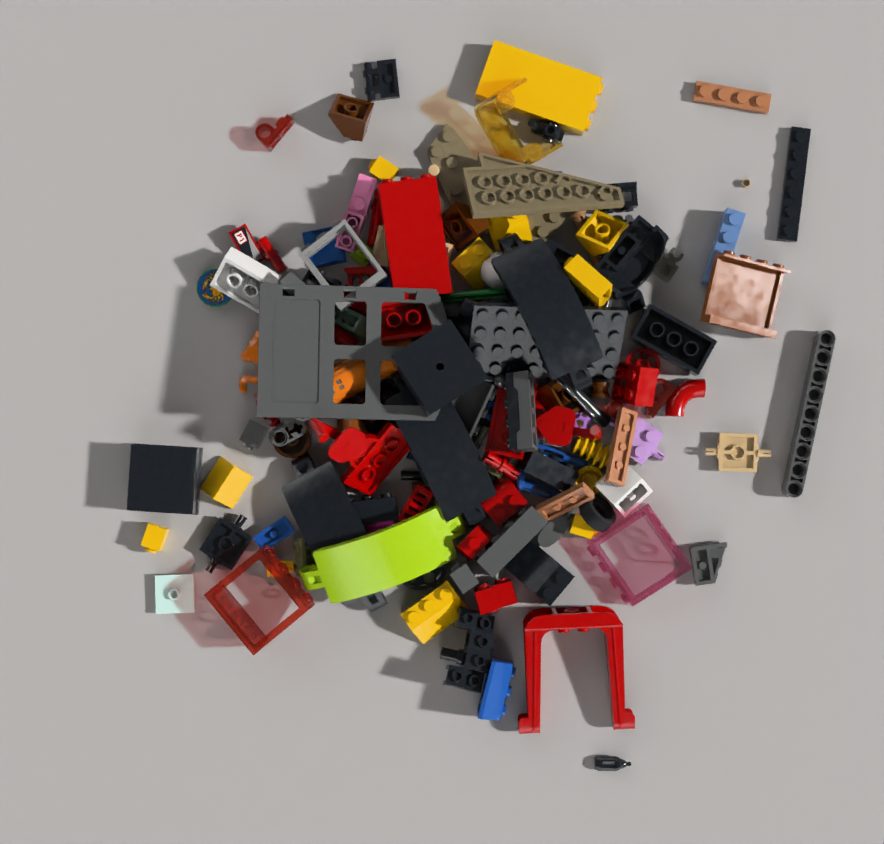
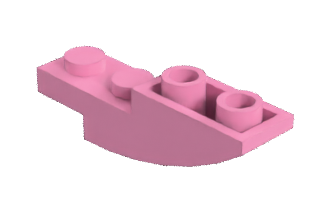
(357, 210)

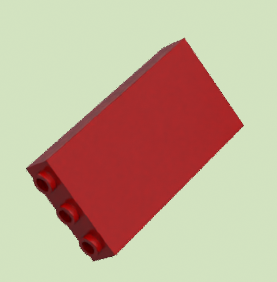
(414, 234)

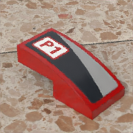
(245, 243)

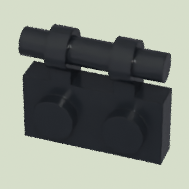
(388, 80)

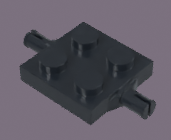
(226, 543)

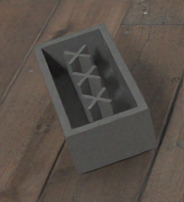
(511, 540)

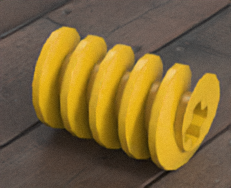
(592, 451)

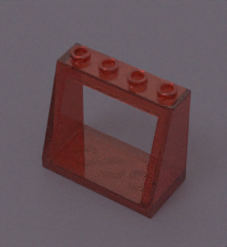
(236, 615)

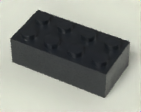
(672, 339)

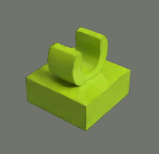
(359, 256)

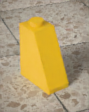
(588, 280)

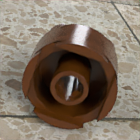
(296, 448)

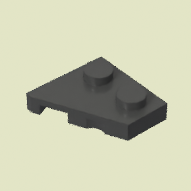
(706, 562)

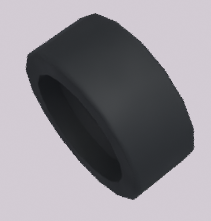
(598, 513)

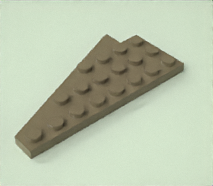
(516, 188)

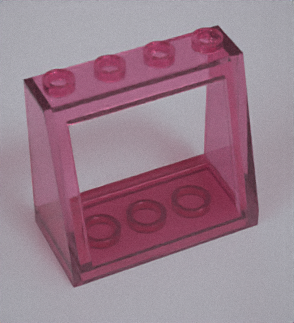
(606, 565)

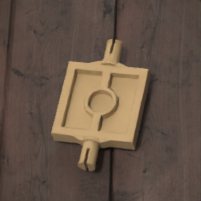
(737, 452)

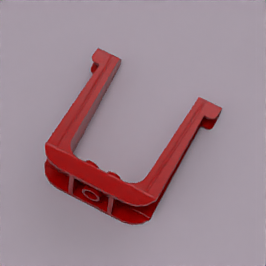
(582, 618)

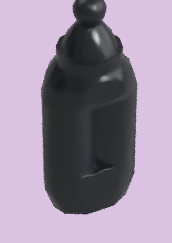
(610, 763)

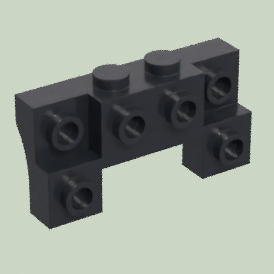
(476, 651)

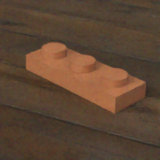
(565, 501)

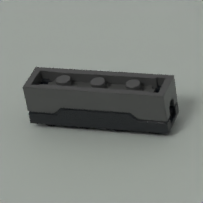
(521, 412)

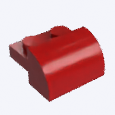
(505, 502)

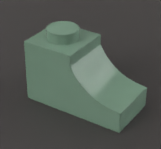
(351, 321)

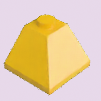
(508, 225)

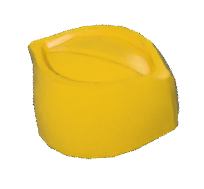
(589, 476)

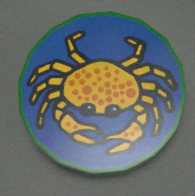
(209, 294)

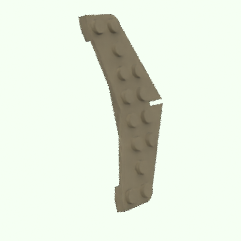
(452, 156)

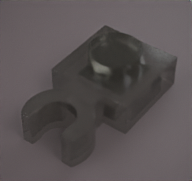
(666, 267)

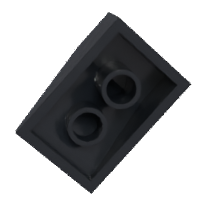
(539, 572)

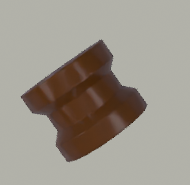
(600, 390)

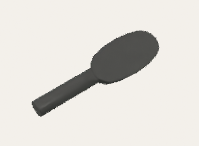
(555, 529)

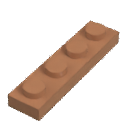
(731, 97)
(621, 447)

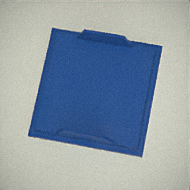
(327, 255)

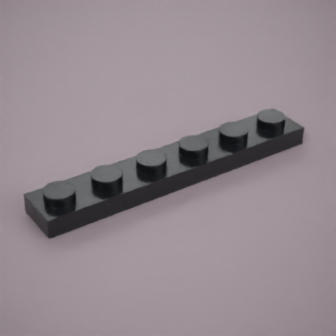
(793, 184)

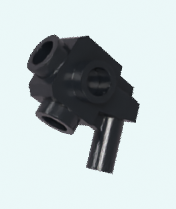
(549, 132)

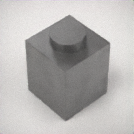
(253, 435)

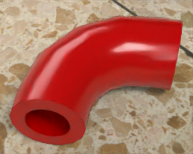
(685, 392)

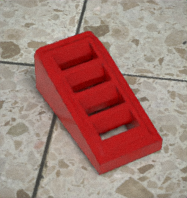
(423, 490)

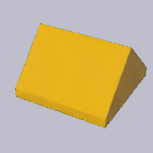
(600, 233)
(226, 482)

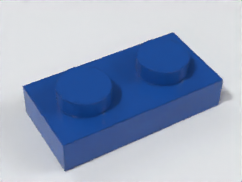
(274, 533)

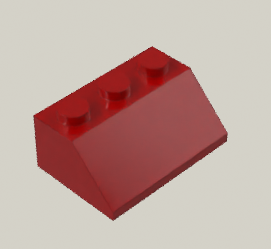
(404, 321)

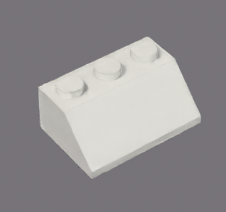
(241, 278)

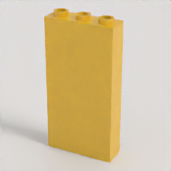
(551, 90)

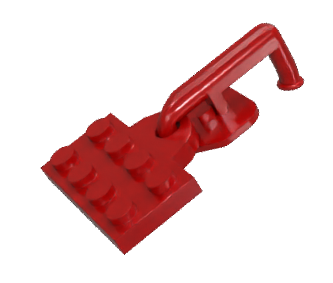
(553, 425)
(369, 454)

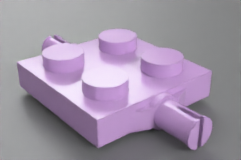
(644, 441)

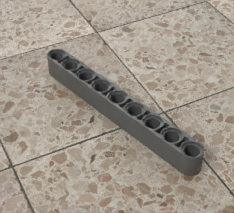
(815, 406)

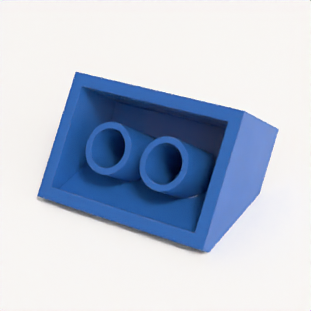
(496, 689)

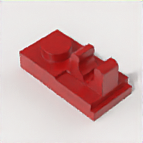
(360, 272)

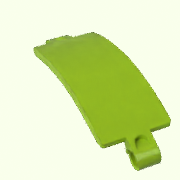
(384, 556)

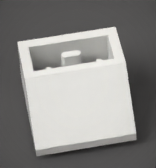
(625, 498)

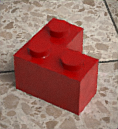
(495, 596)

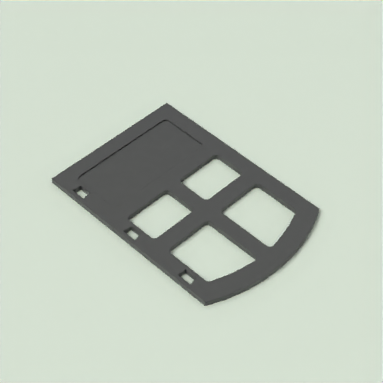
(300, 351)

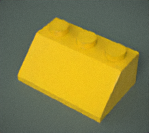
(433, 611)

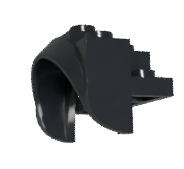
(633, 257)

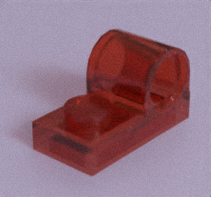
(283, 126)
(661, 398)

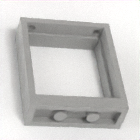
(324, 239)

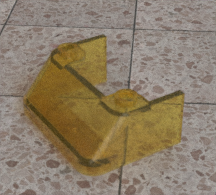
(500, 131)

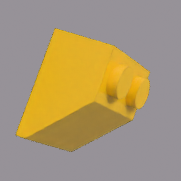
(470, 262)

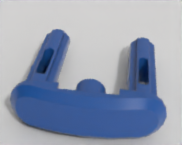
(526, 485)

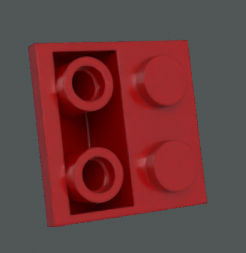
(635, 384)

